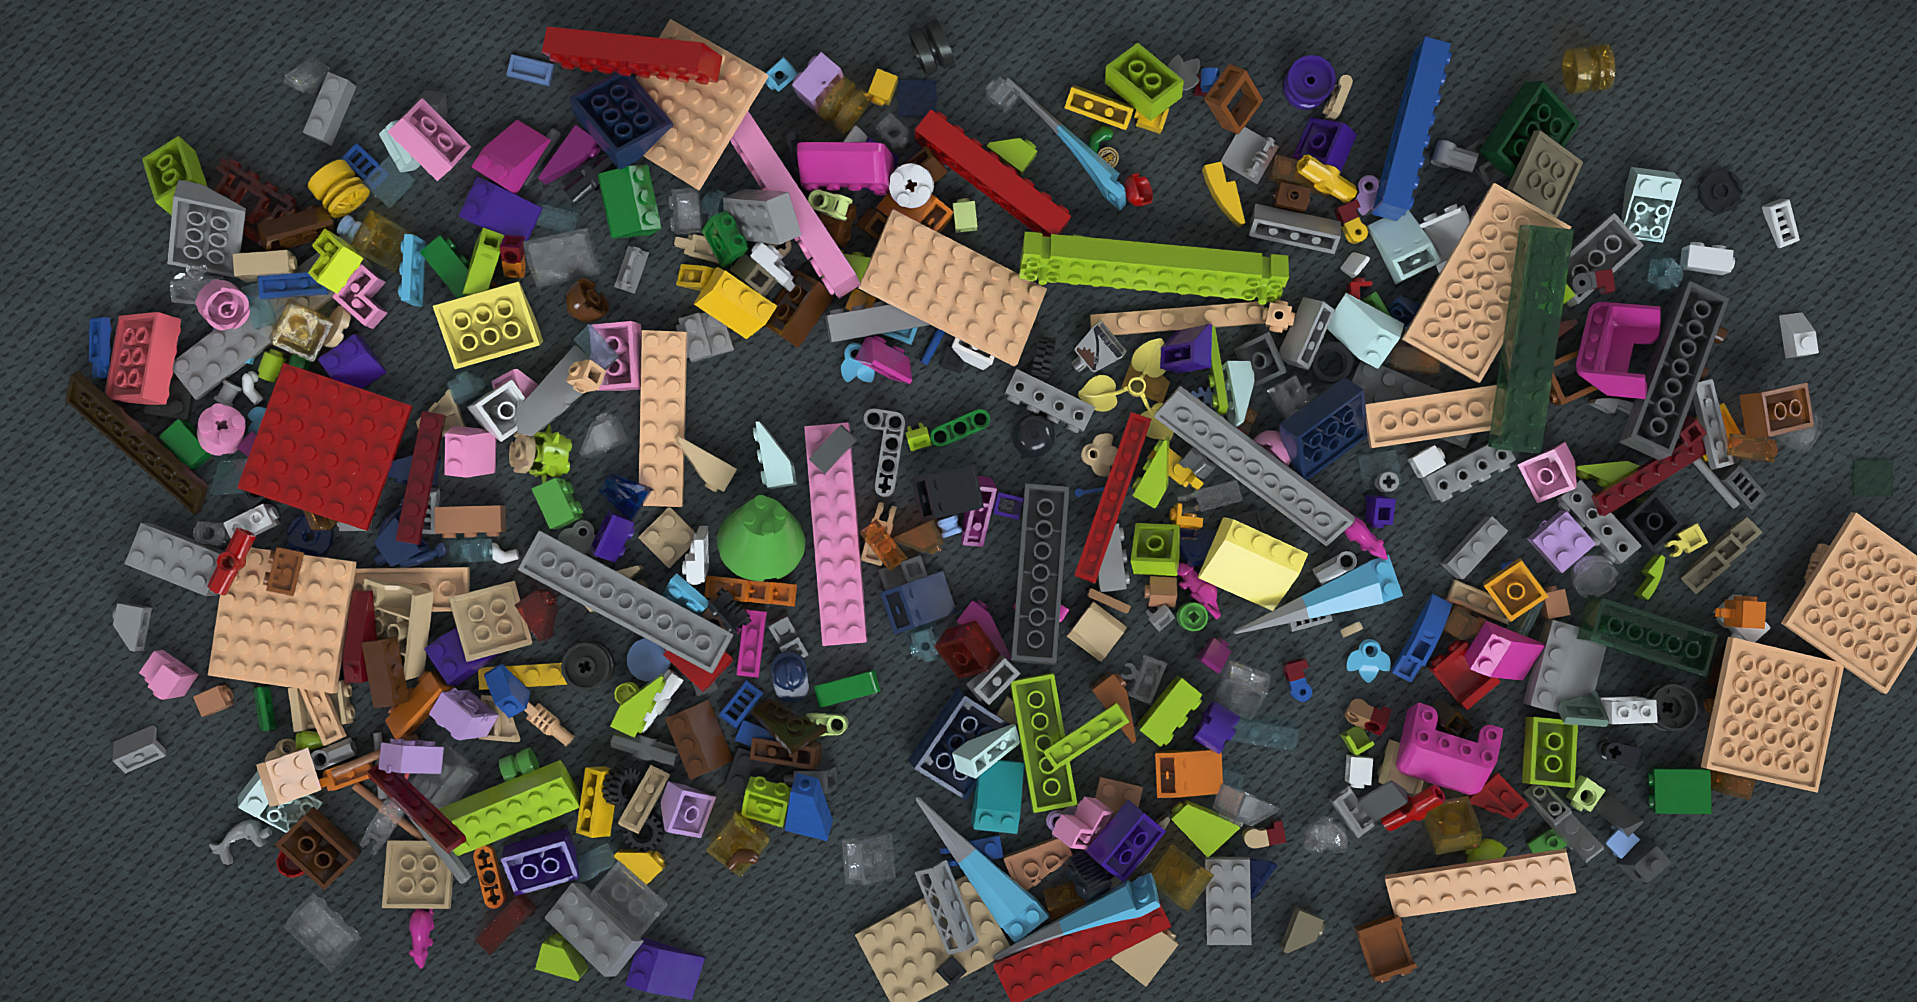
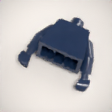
(400, 552)

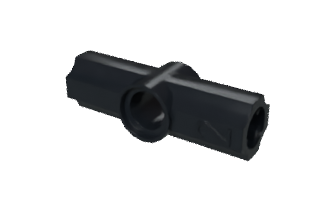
(588, 179)

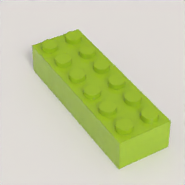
(1038, 728)
(513, 806)

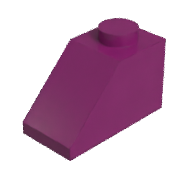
(1214, 654)

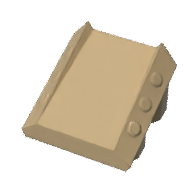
(1096, 631)
(1389, 771)

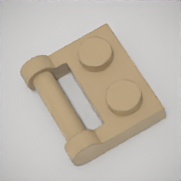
(1339, 94)

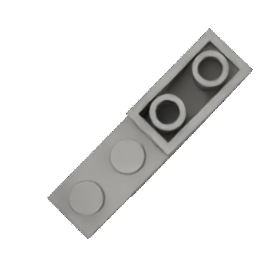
(1563, 822)

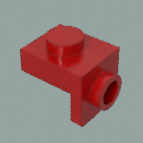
(1354, 287)

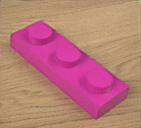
(752, 644)

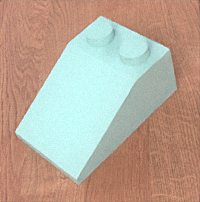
(1365, 330)

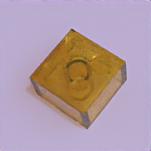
(300, 330)
(1453, 826)
(736, 834)
(1181, 877)

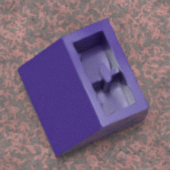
(1187, 350)

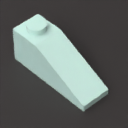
(1238, 385)
(984, 751)

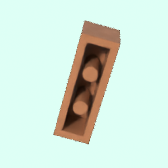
(470, 520)

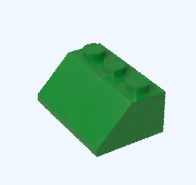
(629, 202)

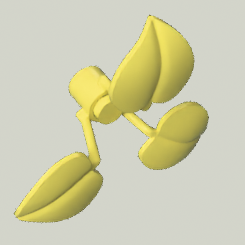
(1101, 389)

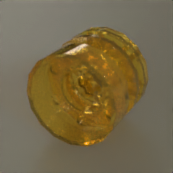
(1588, 68)

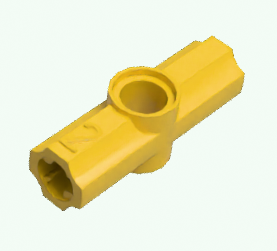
(1326, 178)

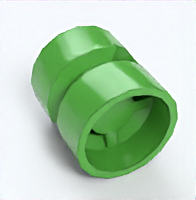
(1192, 616)
(518, 765)

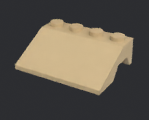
(403, 613)

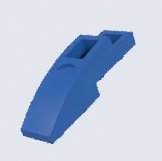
(1423, 638)

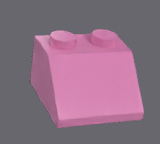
(469, 452)

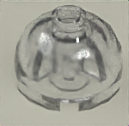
(1593, 575)
(1325, 836)

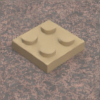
(668, 537)

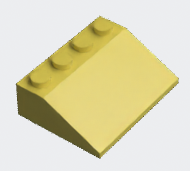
(488, 325)
(1251, 564)

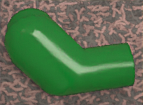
(1098, 136)

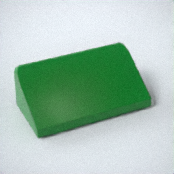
(264, 708)

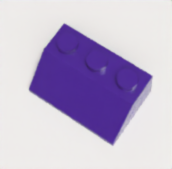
(1125, 841)
(540, 861)

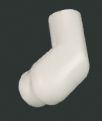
(248, 387)
(504, 557)

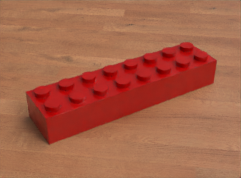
(632, 55)
(990, 176)
(1063, 957)

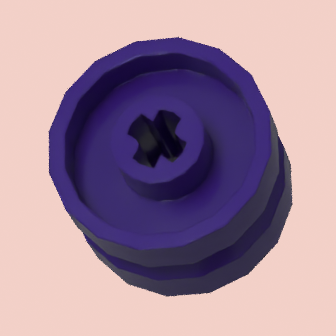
(1318, 73)

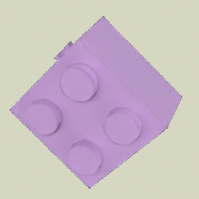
(817, 81)
(1561, 541)
(463, 714)
(411, 756)

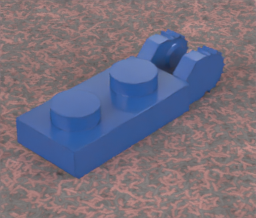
(988, 846)

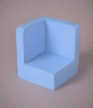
(1620, 843)

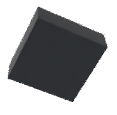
(952, 361)
(951, 970)

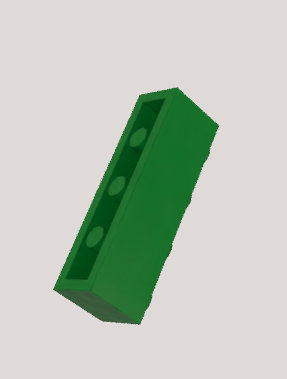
(448, 264)

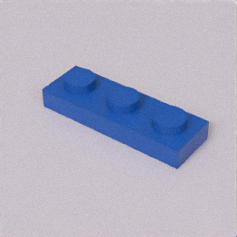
(289, 286)

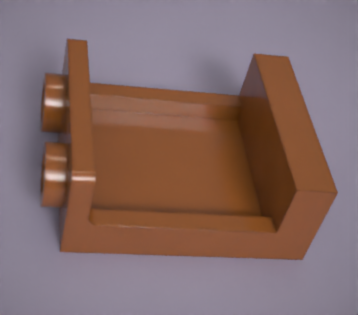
(1385, 948)

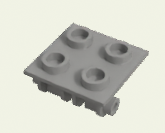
(1249, 154)

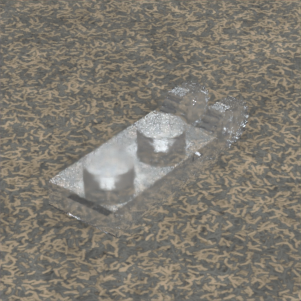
(1213, 497)
(382, 825)

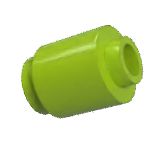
(271, 365)

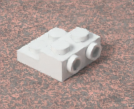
(771, 261)
(697, 561)

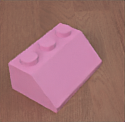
(627, 342)

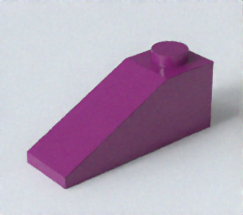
(573, 153)
(976, 521)
(978, 612)

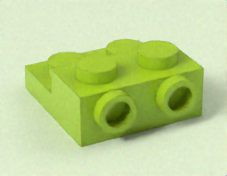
(766, 801)

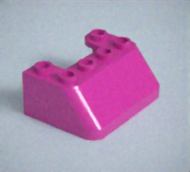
(845, 164)
(1609, 344)
(1445, 757)

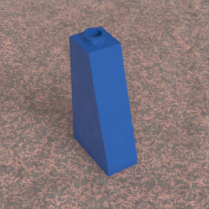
(808, 809)

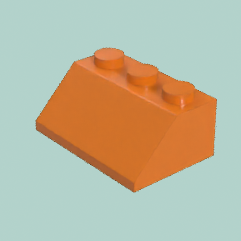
(408, 716)

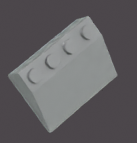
(205, 229)
(1563, 668)

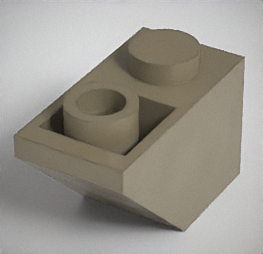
(754, 275)

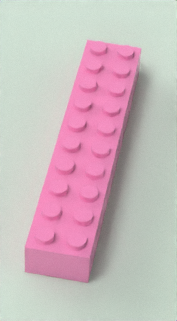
(815, 239)
(836, 544)

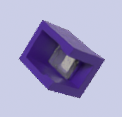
(1007, 505)

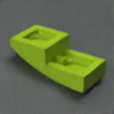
(1653, 571)

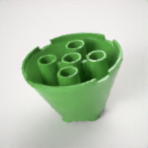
(761, 540)

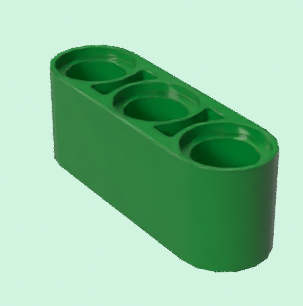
(968, 420)
(847, 688)

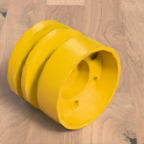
(338, 188)

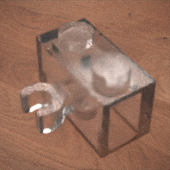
(686, 212)
(186, 287)
(1290, 396)
(1145, 678)

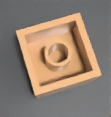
(288, 777)

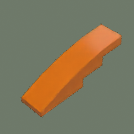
(756, 592)

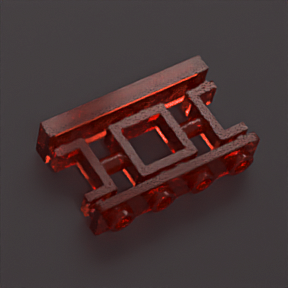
(256, 188)

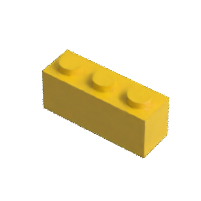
(1099, 107)
(595, 813)

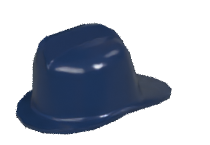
(789, 676)

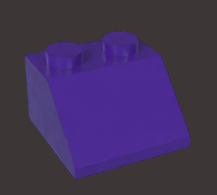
(1326, 142)
(353, 363)
(612, 536)

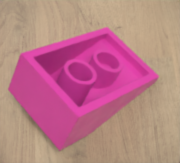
(511, 156)
(885, 360)
(1502, 653)

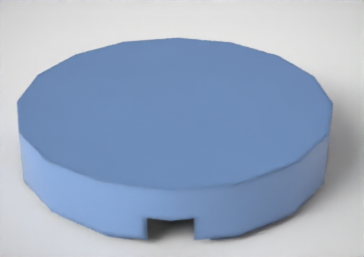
(647, 660)

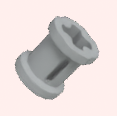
(227, 393)
(1389, 476)

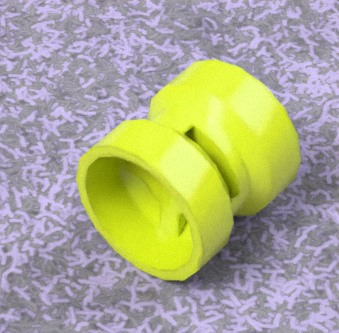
(623, 691)

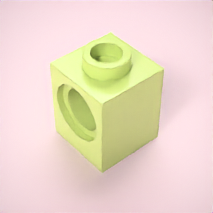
(965, 215)
(1593, 790)

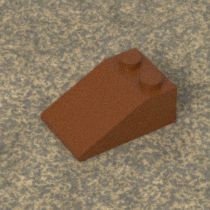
(1776, 411)
(1111, 690)

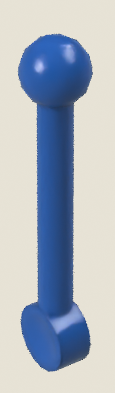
(1079, 492)

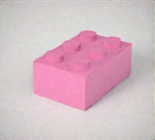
(429, 139)

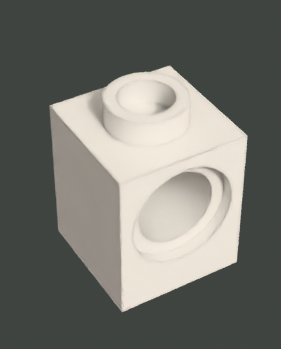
(1427, 461)
(1358, 770)

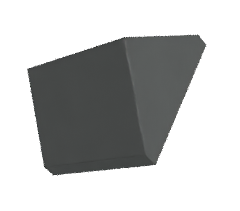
(1263, 358)

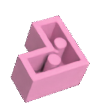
(358, 294)
(167, 675)
(1083, 828)

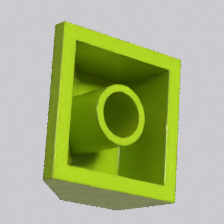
(1156, 549)
(561, 958)

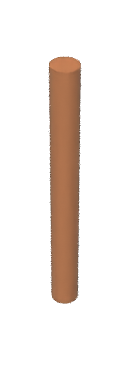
(362, 760)
(373, 799)

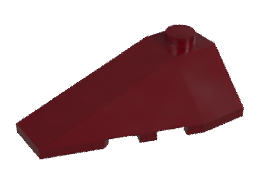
(360, 628)

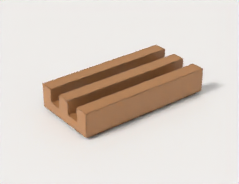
(1108, 600)

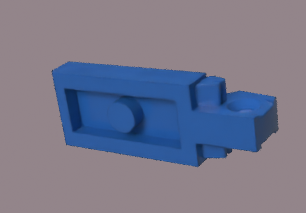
(99, 346)

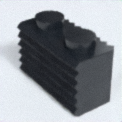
(1086, 875)

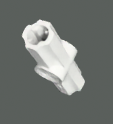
(673, 682)

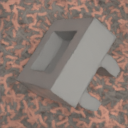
(1161, 617)

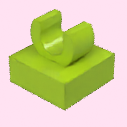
(918, 438)

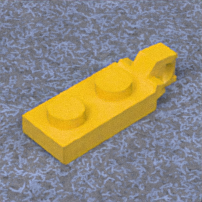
(1179, 473)

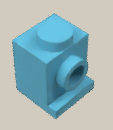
(788, 71)

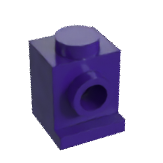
(1379, 510)

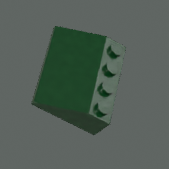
(1531, 110)

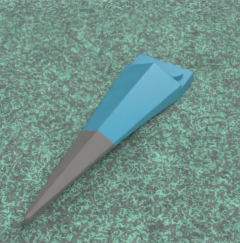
(1097, 168)
(1358, 588)
(1006, 900)
(1120, 903)

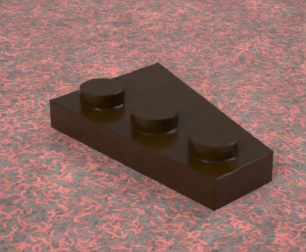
(787, 727)

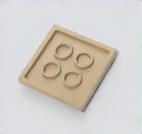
(489, 621)
(415, 877)

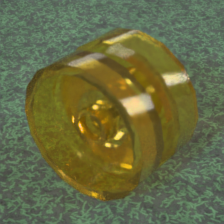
(844, 105)

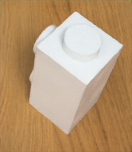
(1707, 259)
(255, 520)

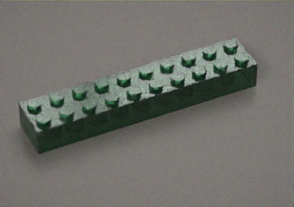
(1530, 338)

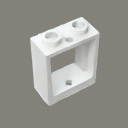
(1630, 709)

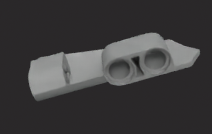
(549, 397)

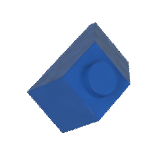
(507, 691)

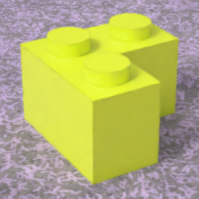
(335, 262)

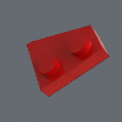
(1499, 797)

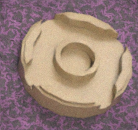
(341, 320)
(522, 453)

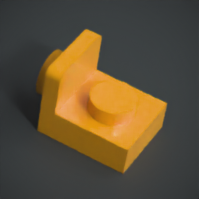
(860, 298)
(1187, 521)

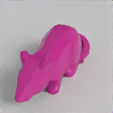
(1367, 541)
(1201, 591)
(420, 927)

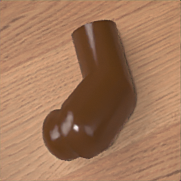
(742, 856)

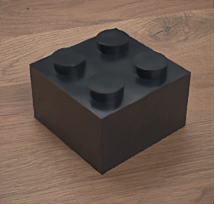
(1649, 520)

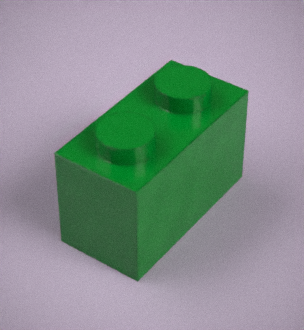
(183, 442)

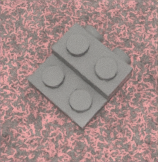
(705, 336)

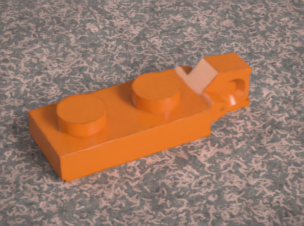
(346, 779)

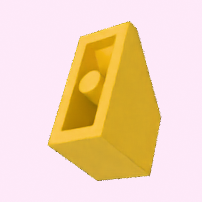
(694, 276)
(642, 864)

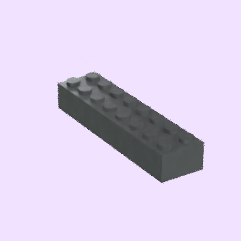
(1674, 370)
(1040, 574)

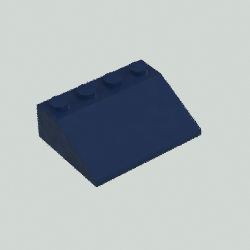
(620, 118)
(1325, 428)
(956, 724)

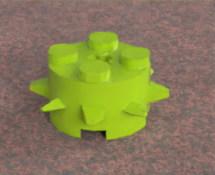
(551, 454)

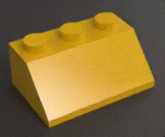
(734, 303)

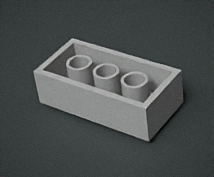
(763, 215)
(1602, 249)
(173, 558)
(593, 930)

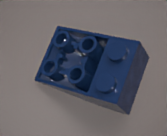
(918, 602)

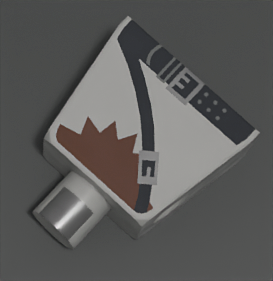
(1098, 349)

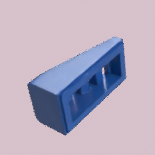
(352, 153)
(741, 716)

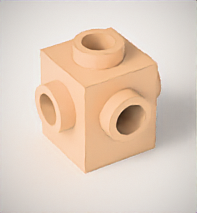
(1278, 325)
(585, 376)

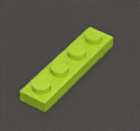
(1216, 378)
(1086, 736)

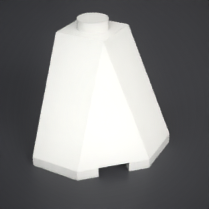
(498, 410)

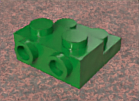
(724, 238)

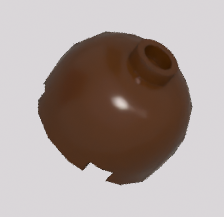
(584, 301)

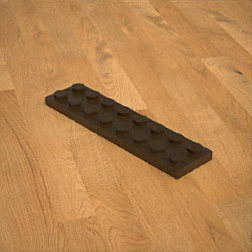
(136, 442)

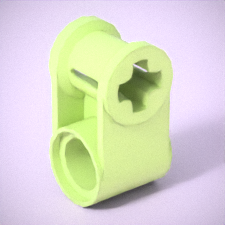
(833, 204)
(827, 719)

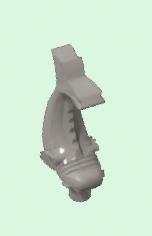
(247, 829)

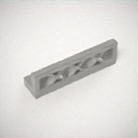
(950, 907)

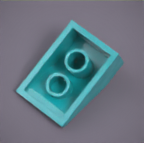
(998, 797)

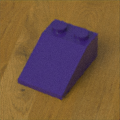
(499, 210)
(450, 659)
(665, 970)

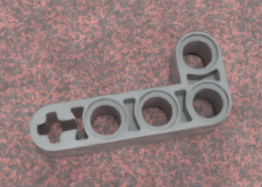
(886, 454)

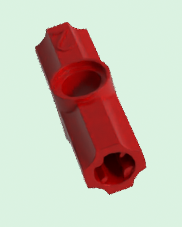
(224, 572)
(1415, 808)

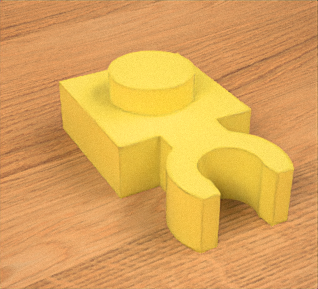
(1688, 539)

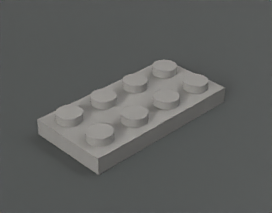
(1228, 901)

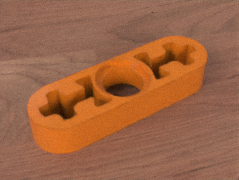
(479, 862)

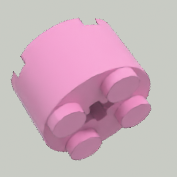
(211, 302)
(220, 429)

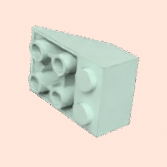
(1649, 202)
(1403, 246)
(778, 467)
(284, 816)

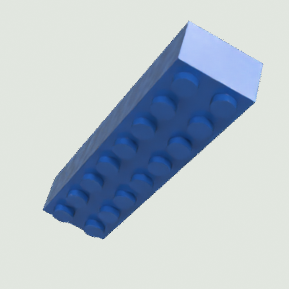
(1411, 129)

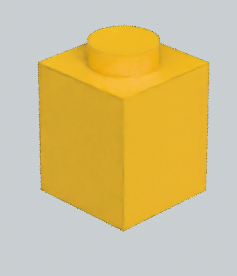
(883, 87)

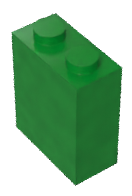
(1679, 790)

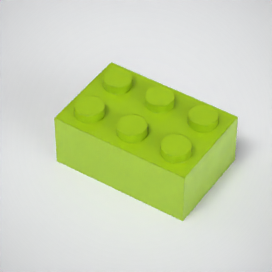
(1144, 81)
(167, 166)
(1169, 711)
(1549, 752)

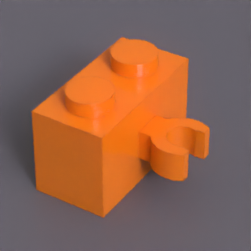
(1743, 612)

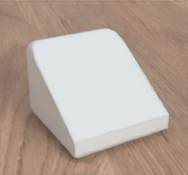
(856, 135)
(1354, 264)

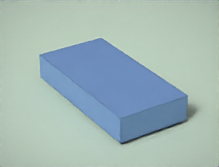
(530, 70)

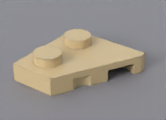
(448, 408)
(504, 727)

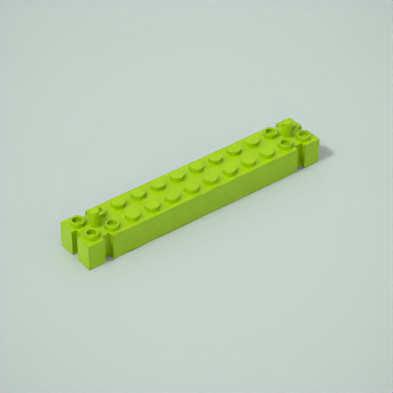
(1153, 267)

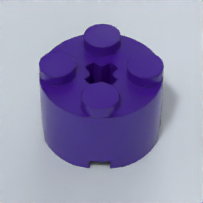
(1215, 727)

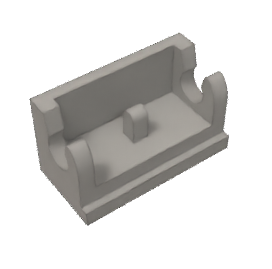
(1352, 812)

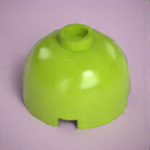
(1488, 850)

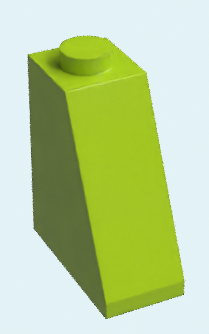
(1202, 826)

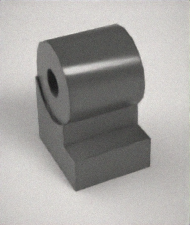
(1198, 463)

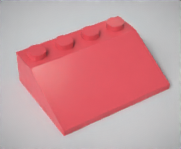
(143, 358)

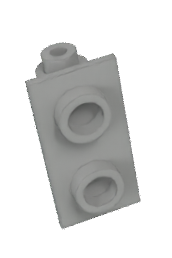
(631, 269)

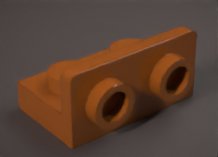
(838, 229)
(284, 571)

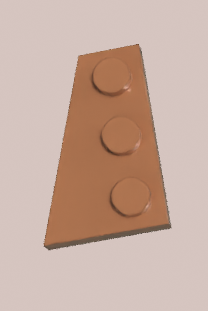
(1036, 861)

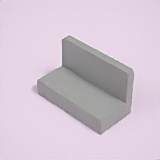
(137, 749)

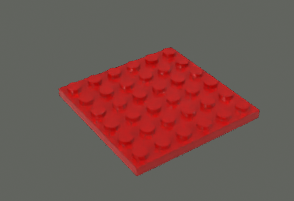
(325, 447)

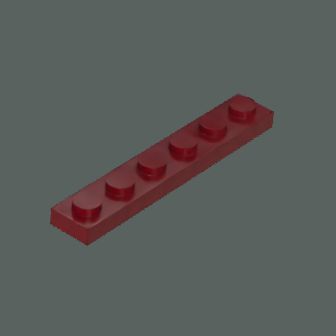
(1645, 477)
(420, 478)
(418, 808)

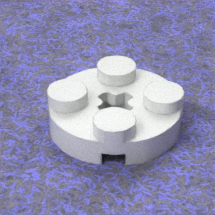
(904, 196)

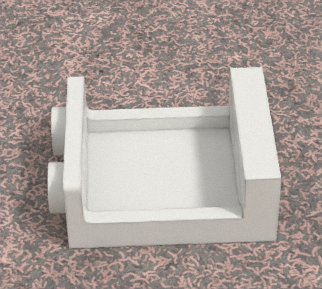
(1446, 230)

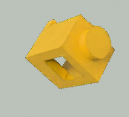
(1155, 125)

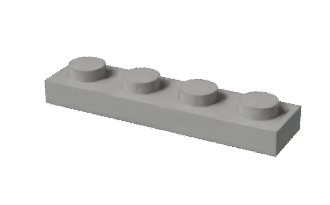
(1711, 420)

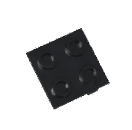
(718, 608)

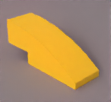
(1224, 193)

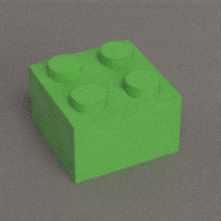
(558, 503)

